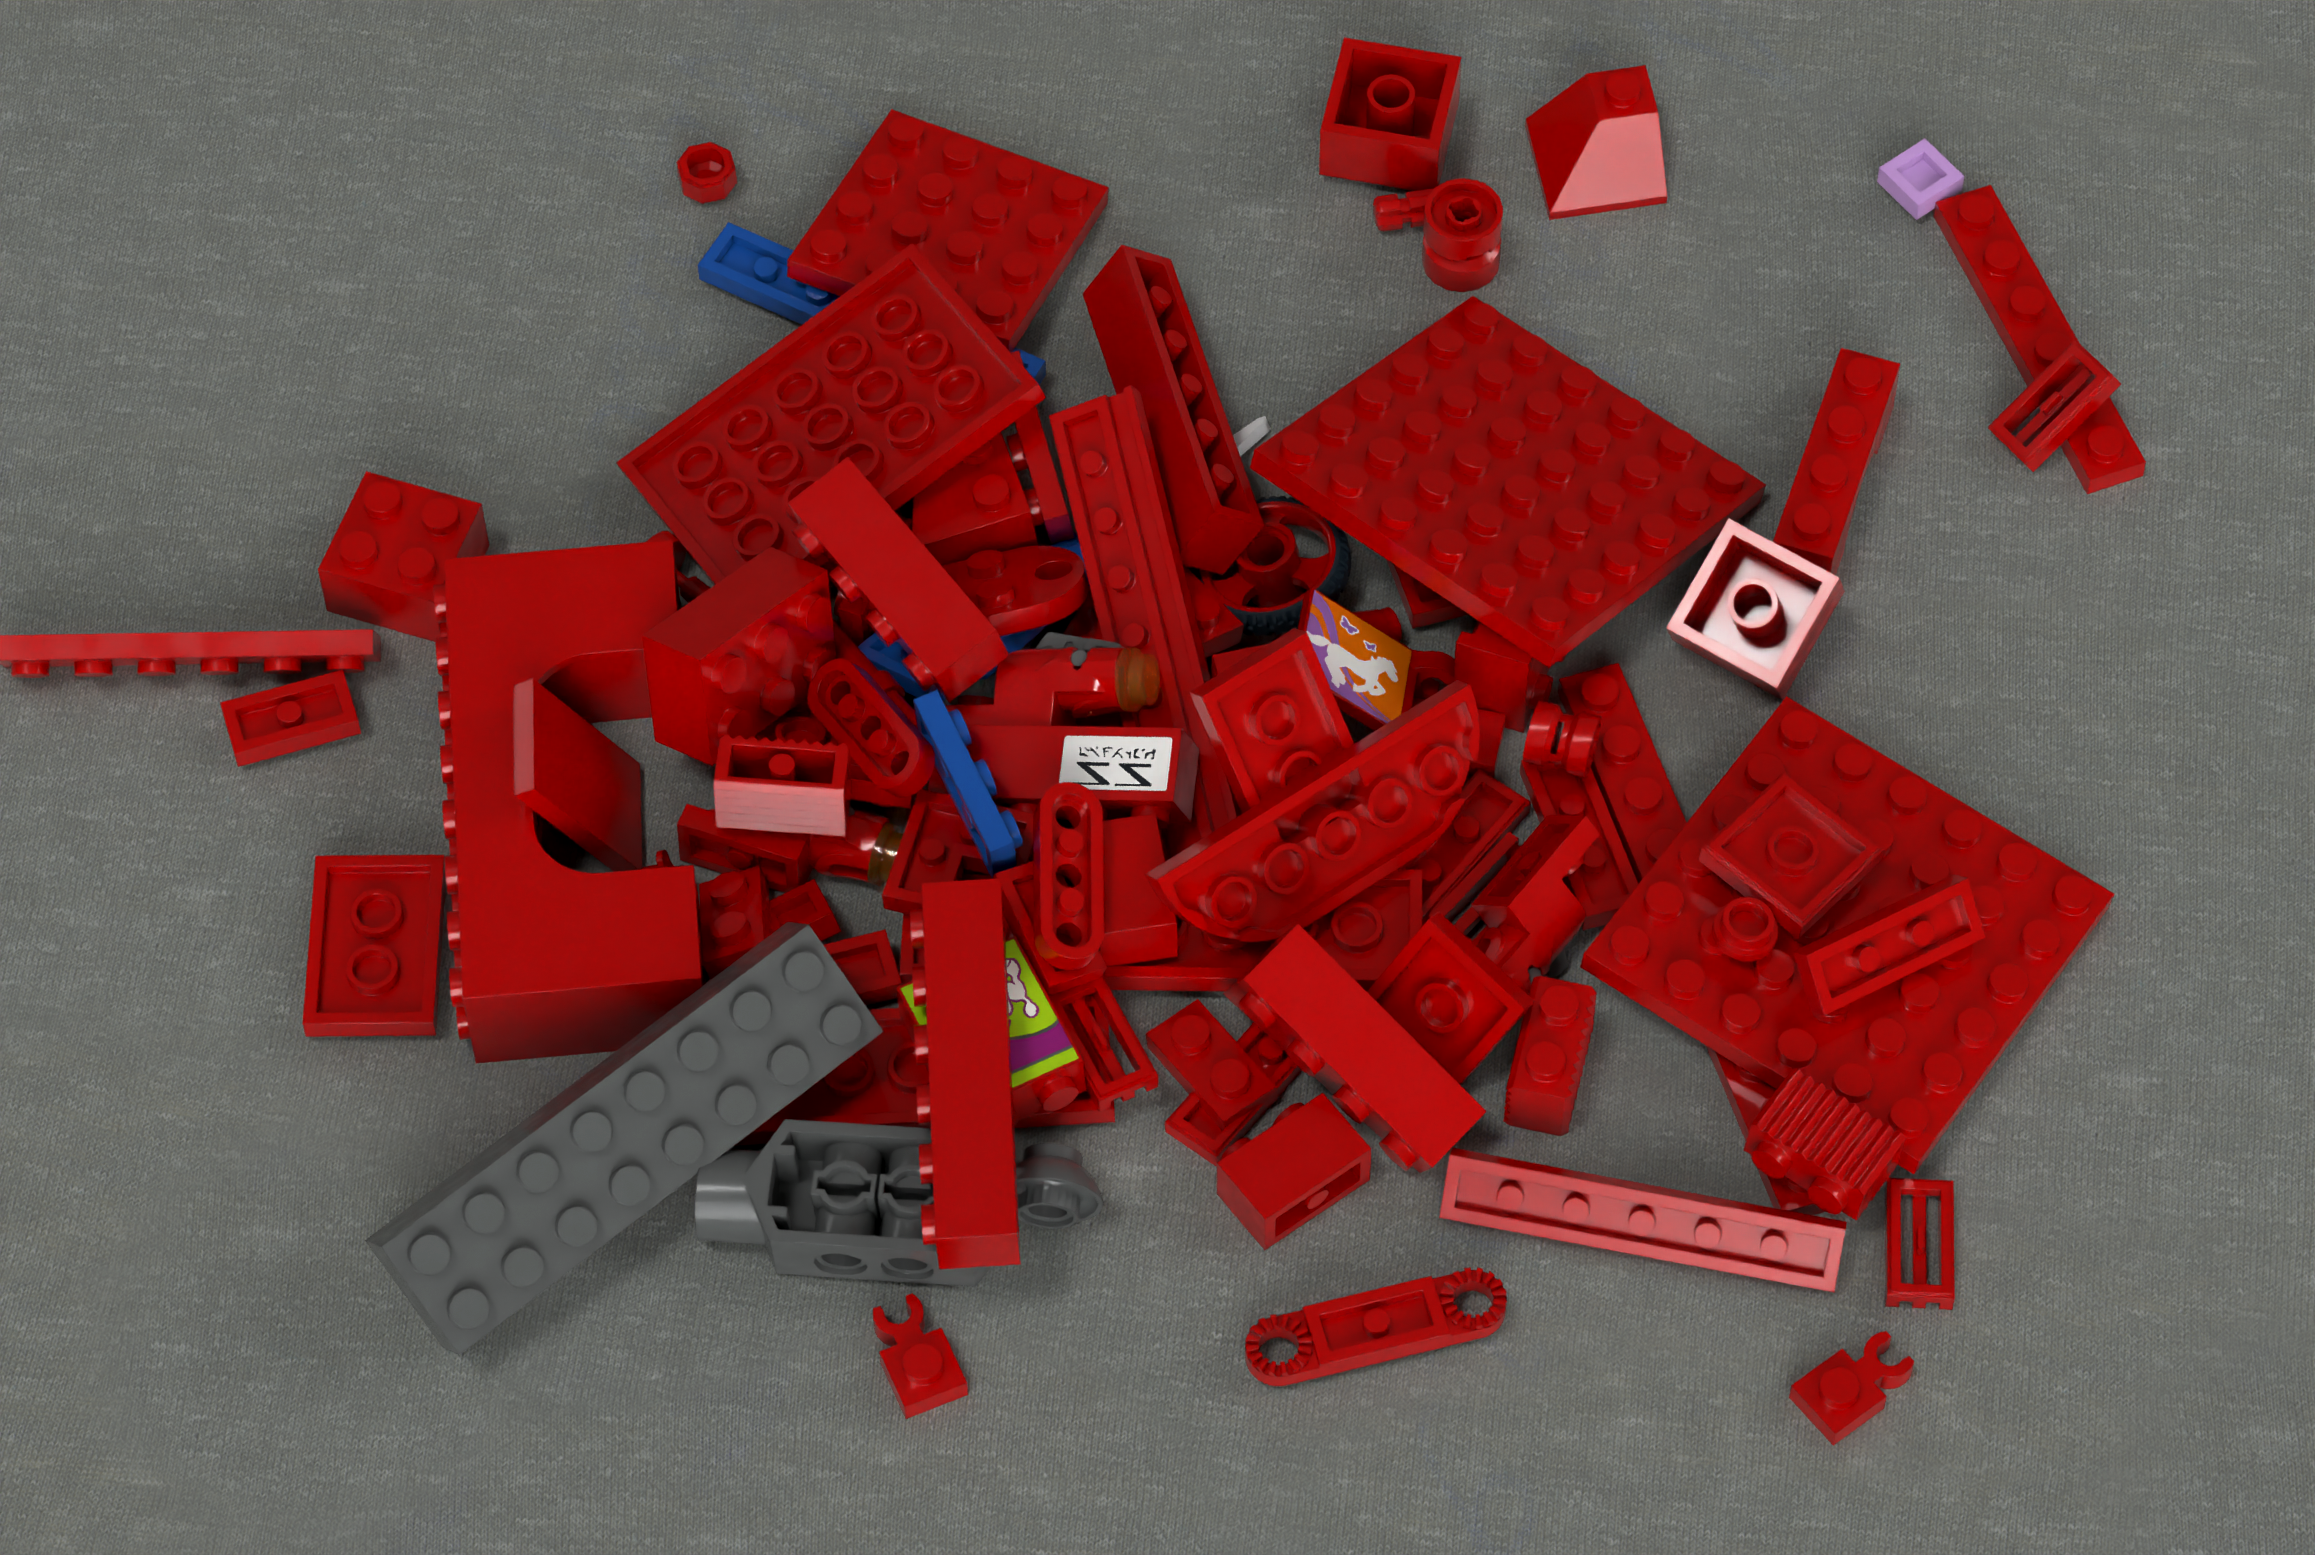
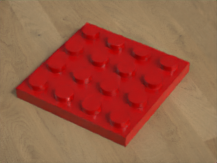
(975, 211)

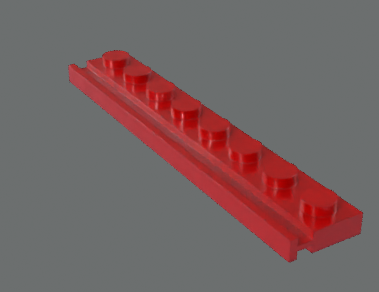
(1141, 581)

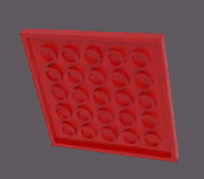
(1508, 479)
(1902, 1050)

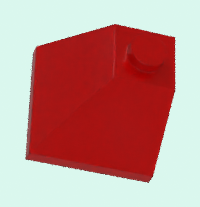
(1599, 145)

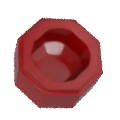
(706, 172)

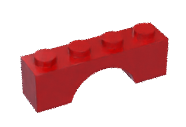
(1837, 458)

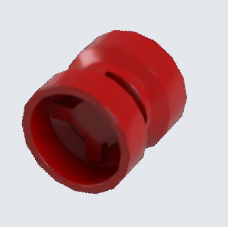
(1576, 742)

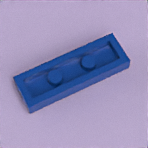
(968, 783)

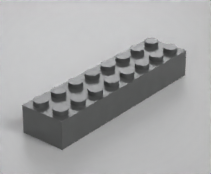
(624, 1136)

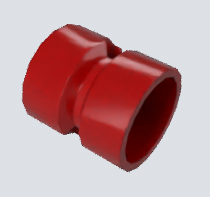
(1462, 235)

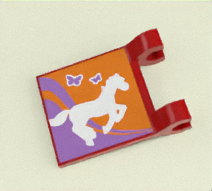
(1366, 667)

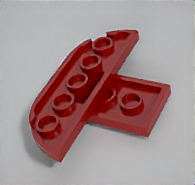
(1313, 804)

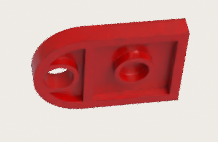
(1022, 585)

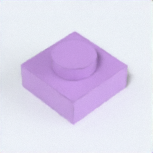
(1920, 178)

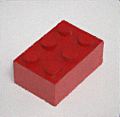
(739, 653)

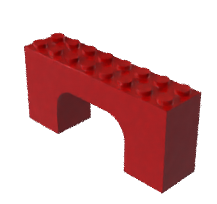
(543, 950)

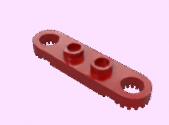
(1375, 1326)

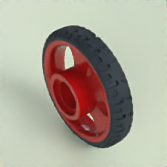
(1276, 574)

